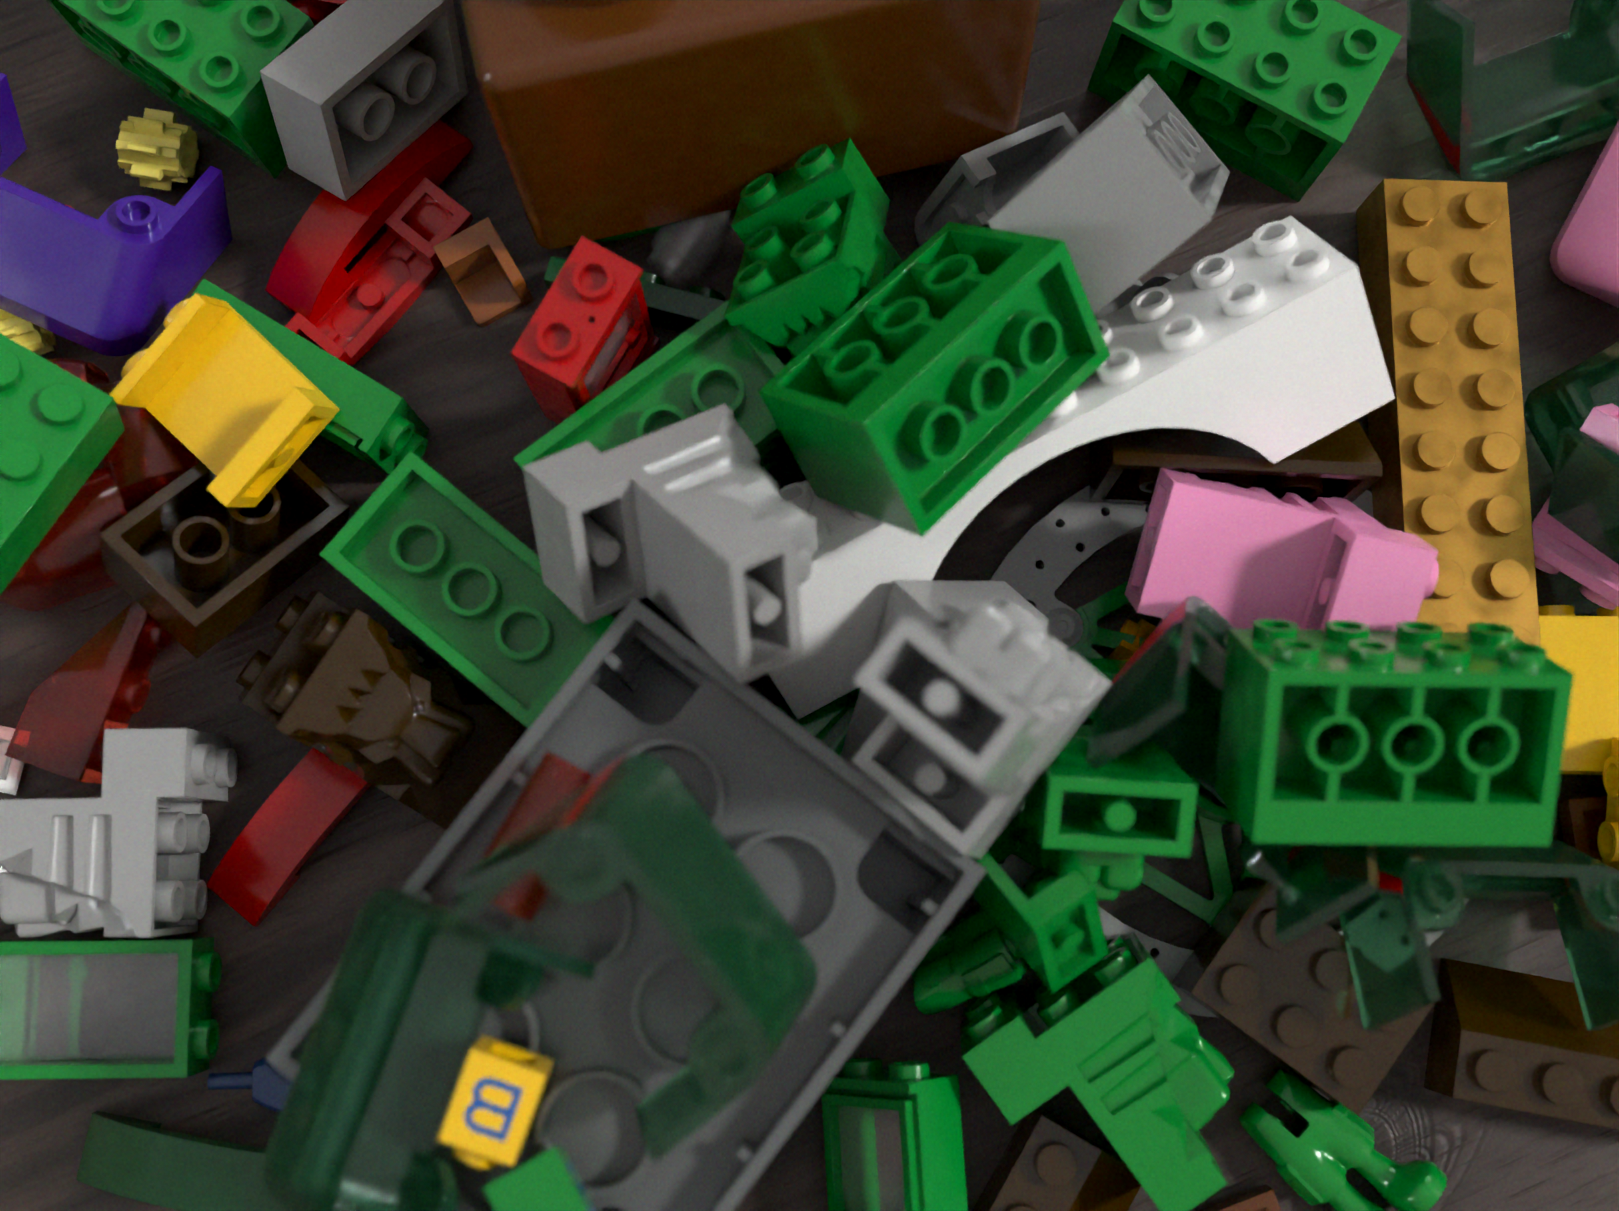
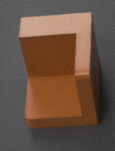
(483, 272)

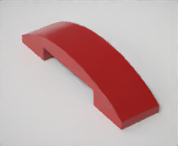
(333, 231)
(388, 275)
(284, 835)

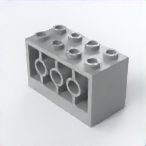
(1121, 192)

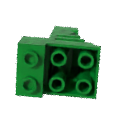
(809, 246)
(1109, 815)
(1124, 1056)

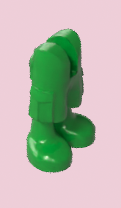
(971, 958)
(1329, 1146)

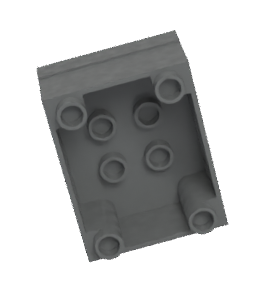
(823, 842)

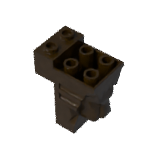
(378, 708)

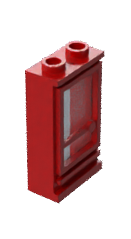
(585, 331)

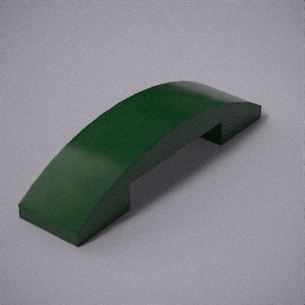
(173, 1167)

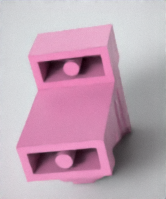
(1275, 558)

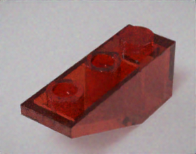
(88, 694)

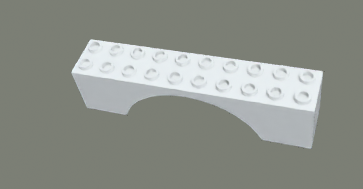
(1243, 346)

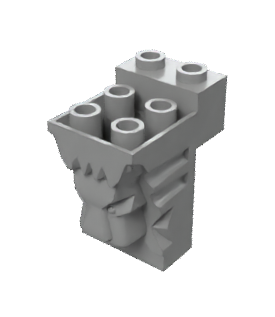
(688, 528)
(972, 717)
(120, 857)

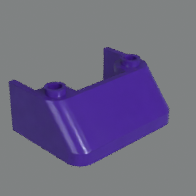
(108, 276)

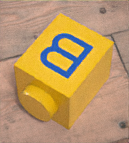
(495, 1103)

